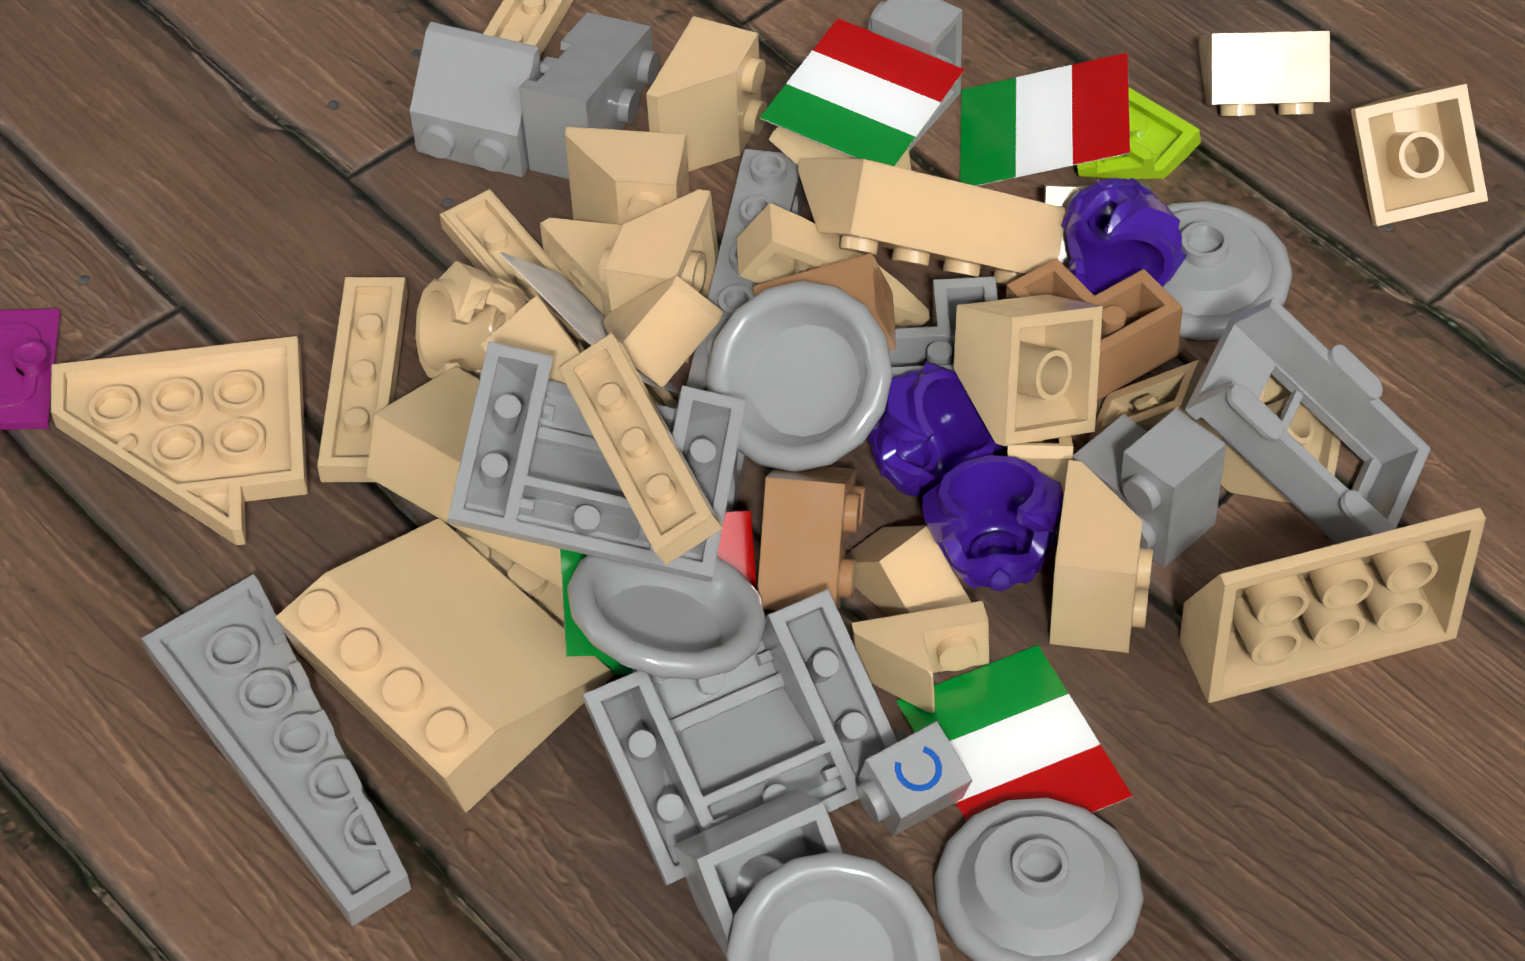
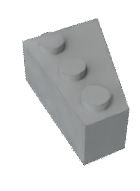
(587, 87)

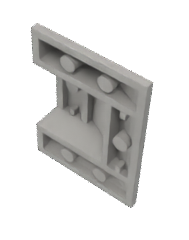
(542, 479)
(738, 739)

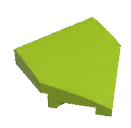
(1157, 144)

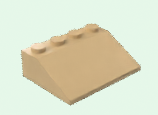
(1331, 606)
(442, 657)

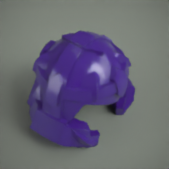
(1118, 231)
(927, 430)
(994, 520)

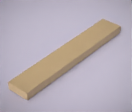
(485, 227)

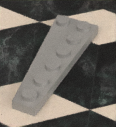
(261, 714)

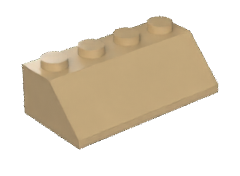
(930, 218)

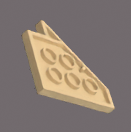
(195, 423)

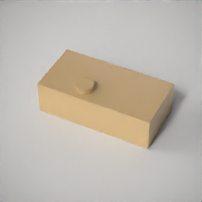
(419, 454)

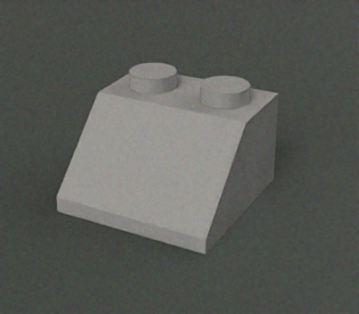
(470, 98)
(736, 854)

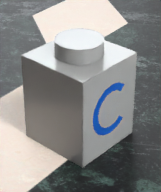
(912, 780)

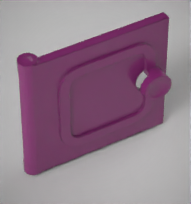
(29, 343)

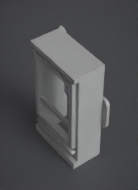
(1337, 393)

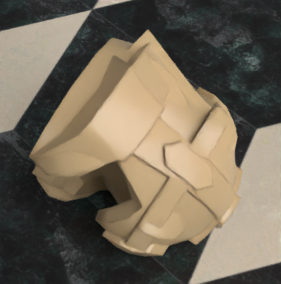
(459, 315)

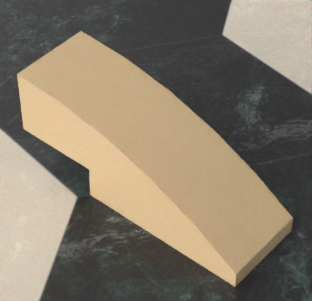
(788, 244)

